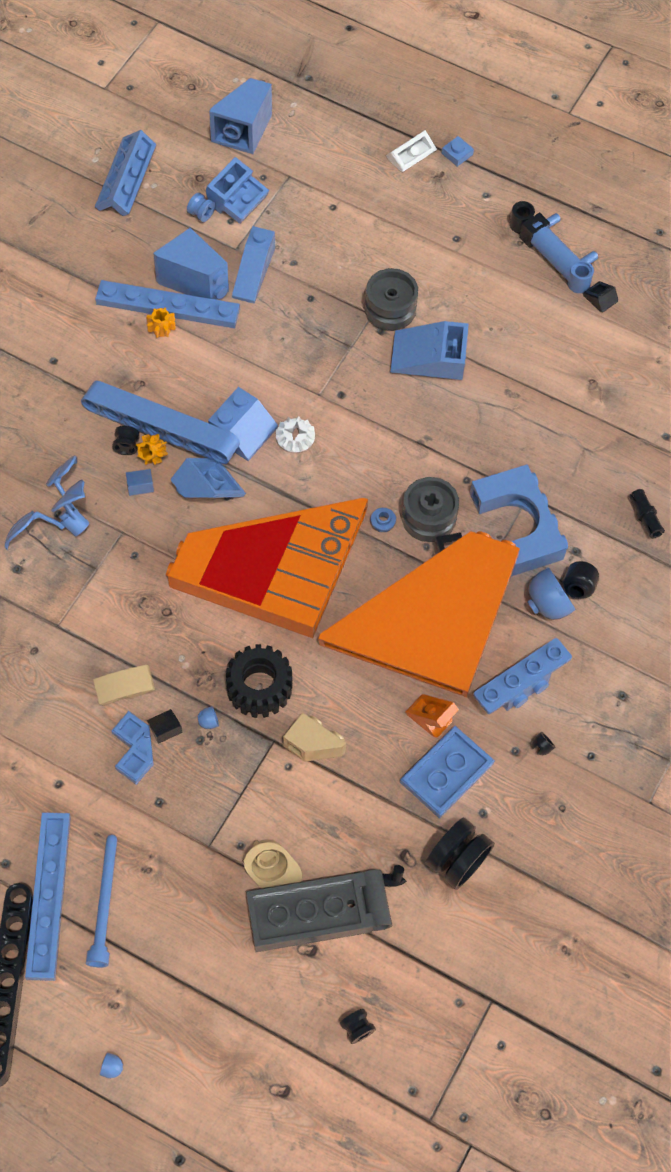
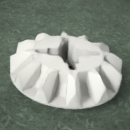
(302, 441)

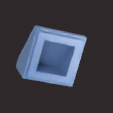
(139, 482)

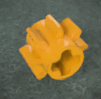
(161, 322)
(151, 449)

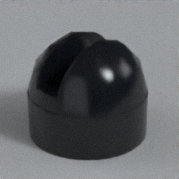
(543, 743)

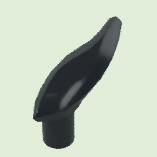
(394, 879)

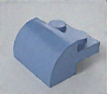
(236, 191)

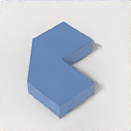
(139, 757)

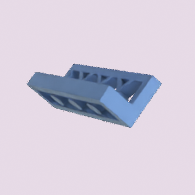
(126, 173)

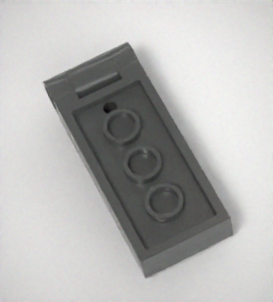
(318, 910)

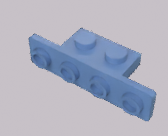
(523, 678)

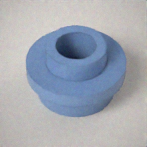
(383, 526)

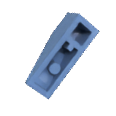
(254, 264)

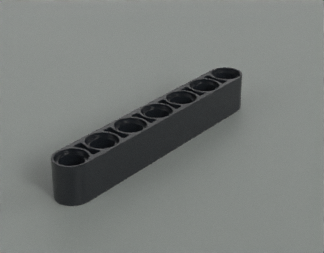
(12, 969)

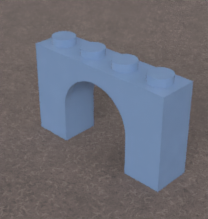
(520, 489)

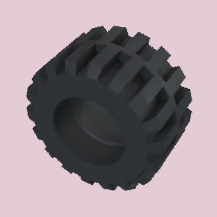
(259, 661)

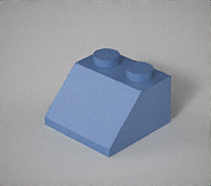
(247, 420)

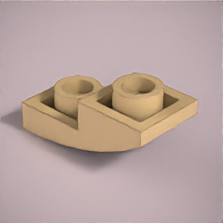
(124, 684)

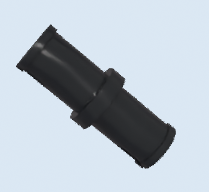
(646, 513)

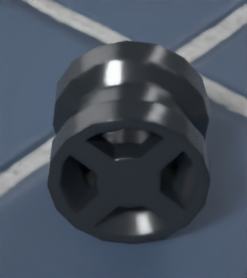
(125, 440)
(357, 1026)

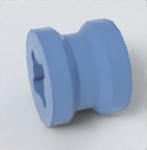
(201, 207)

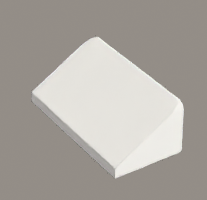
(412, 151)

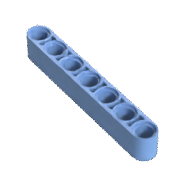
(157, 419)

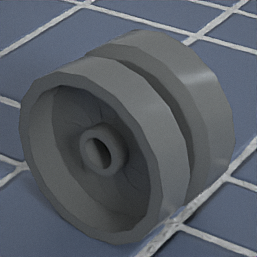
(391, 299)
(430, 509)

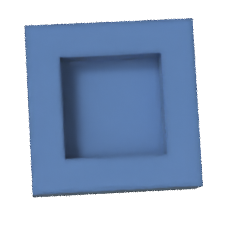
(457, 151)

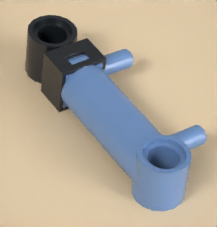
(536, 232)

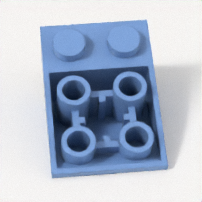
(431, 350)

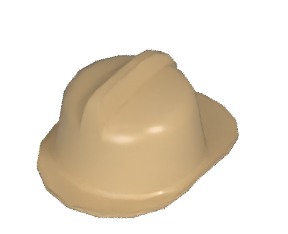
(271, 865)

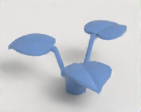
(70, 517)

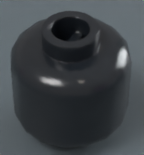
(581, 580)

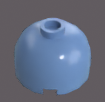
(549, 596)

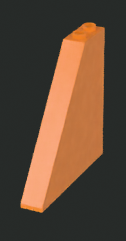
(434, 617)

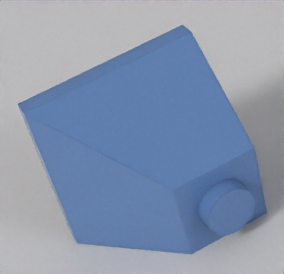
(205, 480)

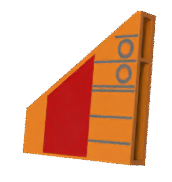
(271, 565)

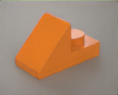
(432, 714)

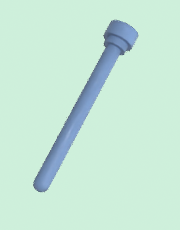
(98, 954)

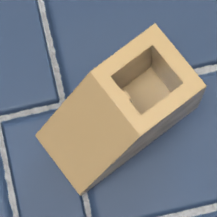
(312, 741)

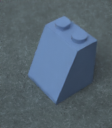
(242, 116)
(191, 267)

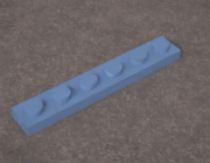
(182, 305)
(48, 897)

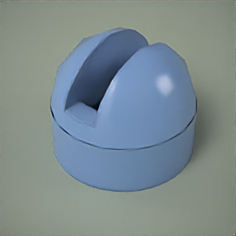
(207, 718)
(111, 1066)

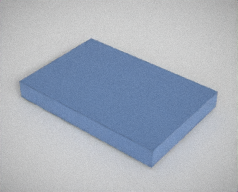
(447, 772)

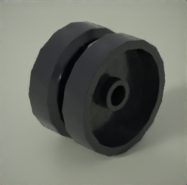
(459, 853)

